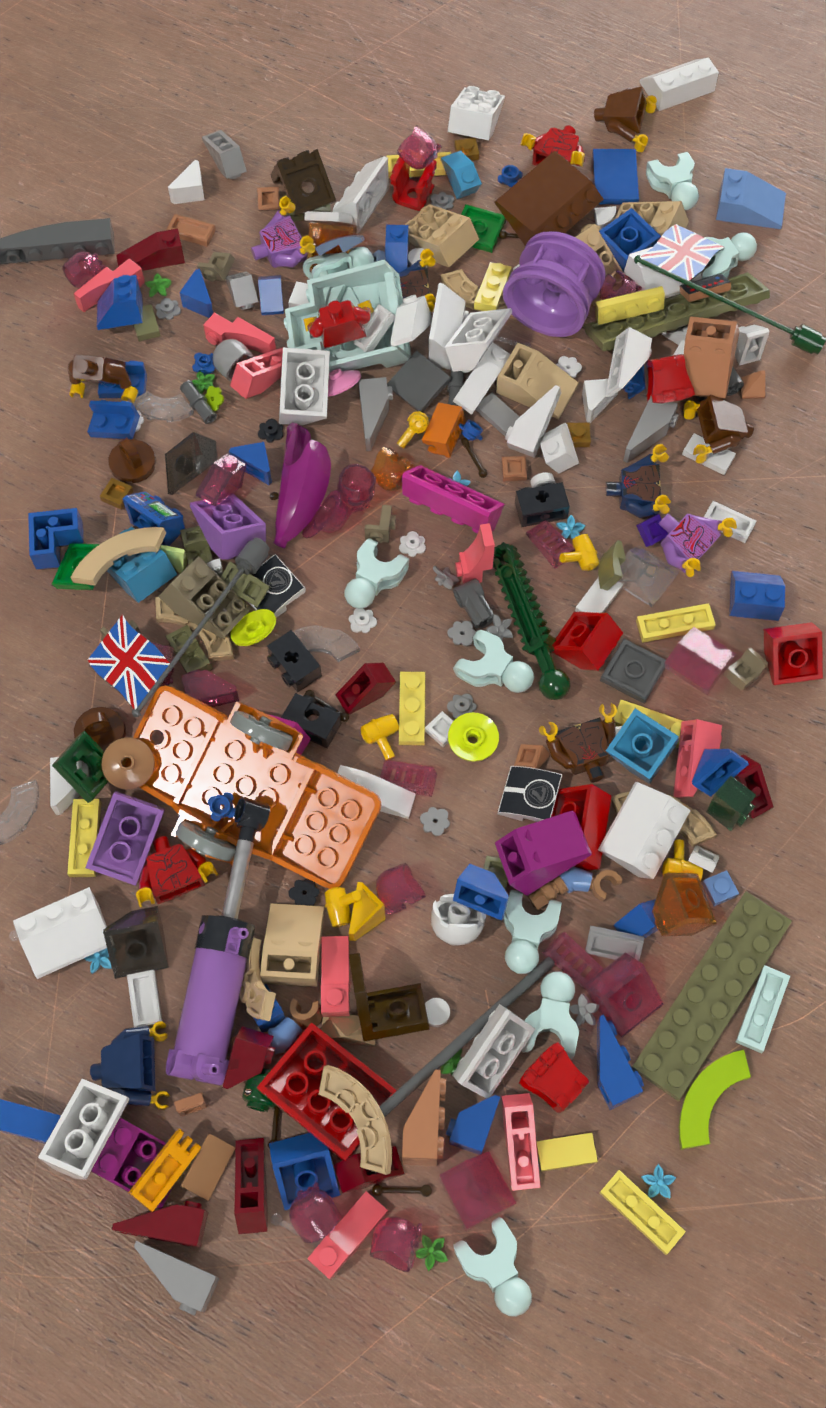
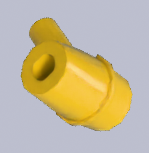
(417, 423)
(584, 553)
(378, 730)
(678, 864)
(338, 905)

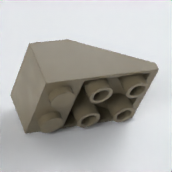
(196, 592)

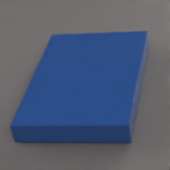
(616, 175)

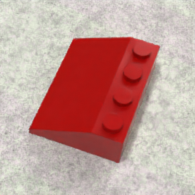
(296, 1086)

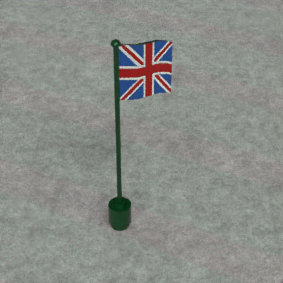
(684, 256)

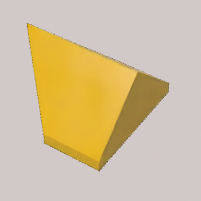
(366, 913)

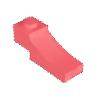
(92, 291)
(220, 329)
(477, 557)
(335, 976)
(347, 1235)

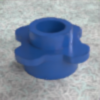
(510, 175)
(205, 368)
(471, 430)
(215, 803)

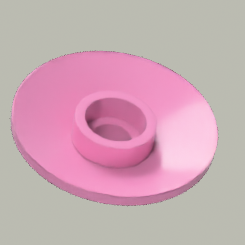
(342, 380)

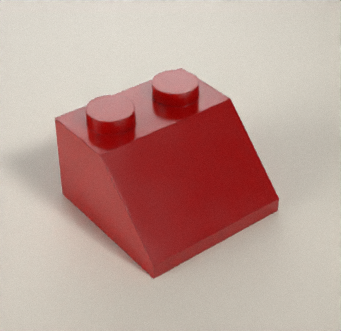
(587, 639)
(794, 653)

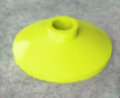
(253, 627)
(475, 726)

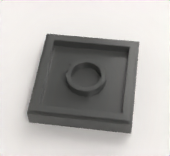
(419, 382)
(633, 671)

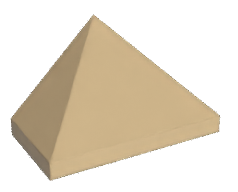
(345, 1030)

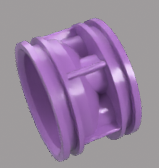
(554, 284)

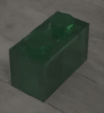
(732, 804)

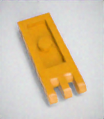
(164, 1171)

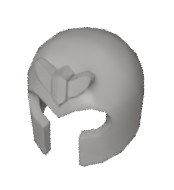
(227, 354)

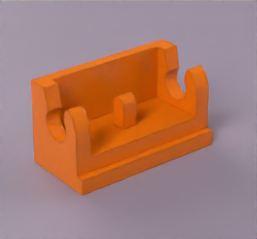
(444, 429)

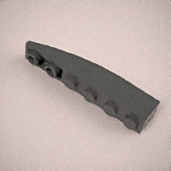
(58, 241)

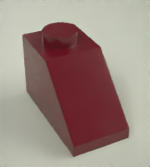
(365, 687)
(754, 780)
(249, 1056)
(353, 1177)

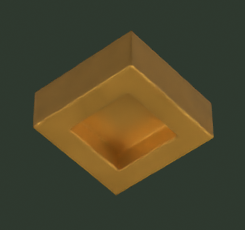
(468, 147)
(580, 434)
(115, 492)

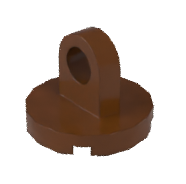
(132, 460)
(101, 725)

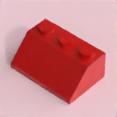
(592, 812)

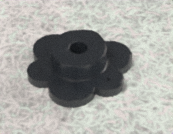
(270, 431)
(299, 888)

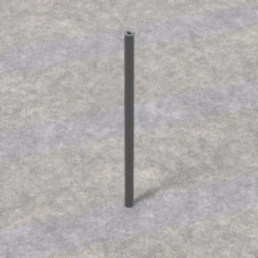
(467, 1035)

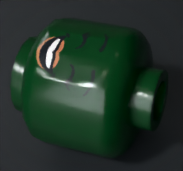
(253, 1097)

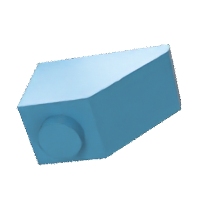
(461, 174)

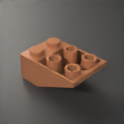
(710, 354)
(420, 1131)

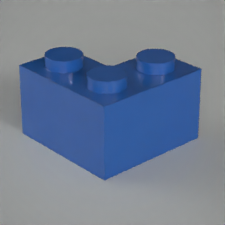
(51, 530)

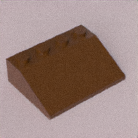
(548, 198)

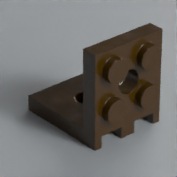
(303, 168)
(376, 1007)

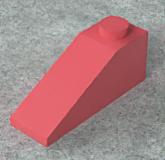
(257, 373)
(694, 738)
(521, 1141)

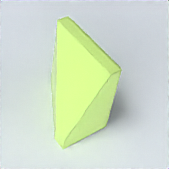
(177, 557)

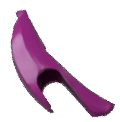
(302, 485)

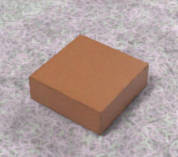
(514, 468)
(190, 1104)

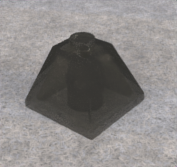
(189, 460)
(136, 942)

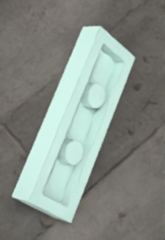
(762, 1009)

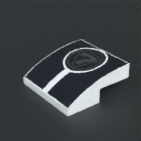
(283, 586)
(529, 794)

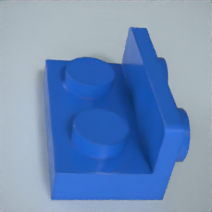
(137, 375)
(113, 419)

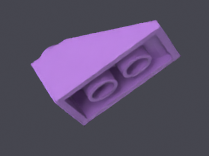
(228, 525)
(125, 838)

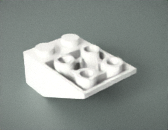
(475, 113)

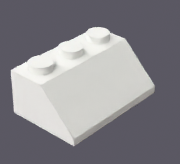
(681, 83)
(365, 192)
(650, 278)
(447, 318)
(474, 338)
(304, 386)
(644, 830)
(62, 932)
(493, 1052)
(83, 1129)

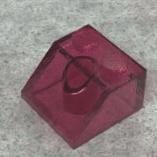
(699, 660)
(624, 993)
(476, 1190)

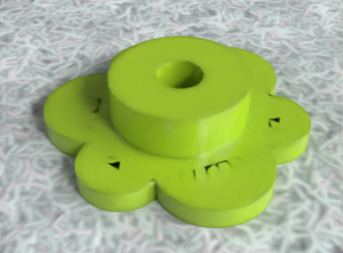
(214, 397)

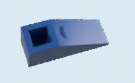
(614, 1074)

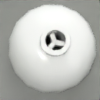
(456, 922)

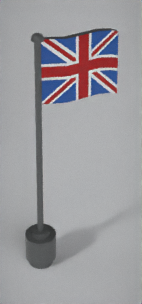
(135, 664)

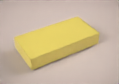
(566, 1152)

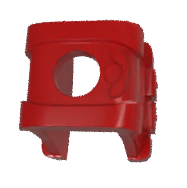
(404, 185)
(668, 379)
(554, 1078)

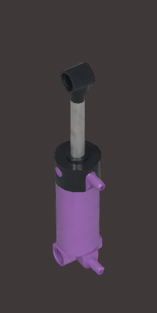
(218, 968)

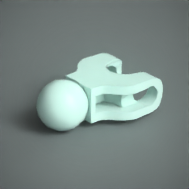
(674, 180)
(739, 248)
(337, 262)
(373, 575)
(495, 667)
(527, 932)
(553, 1014)
(498, 1270)

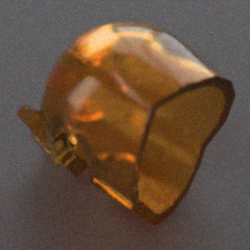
(389, 469)

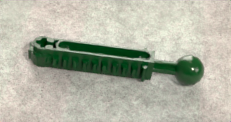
(553, 682)

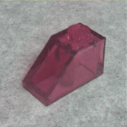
(222, 480)
(209, 688)

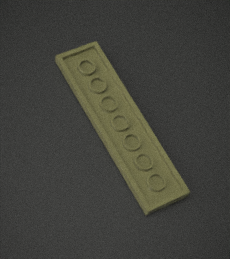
(677, 312)
(711, 996)

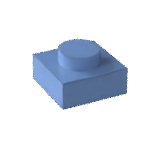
(720, 888)

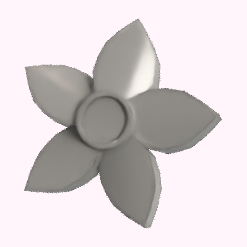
(445, 578)
(499, 628)
(584, 1010)

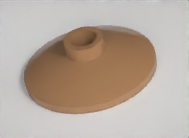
(132, 776)

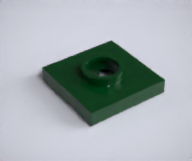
(89, 752)

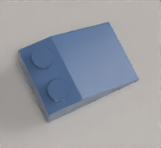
(750, 200)

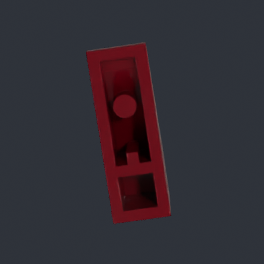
(155, 251)
(250, 1186)
(171, 1224)

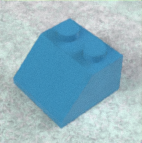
(642, 746)

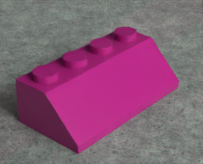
(450, 498)

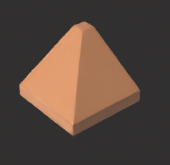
(268, 198)
(753, 385)
(531, 756)

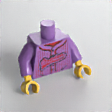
(282, 241)
(691, 539)

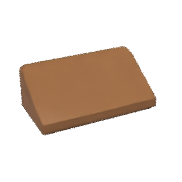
(208, 1167)

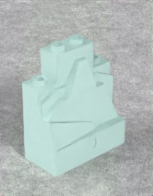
(366, 282)

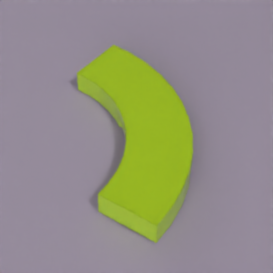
(703, 1095)

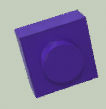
(651, 530)

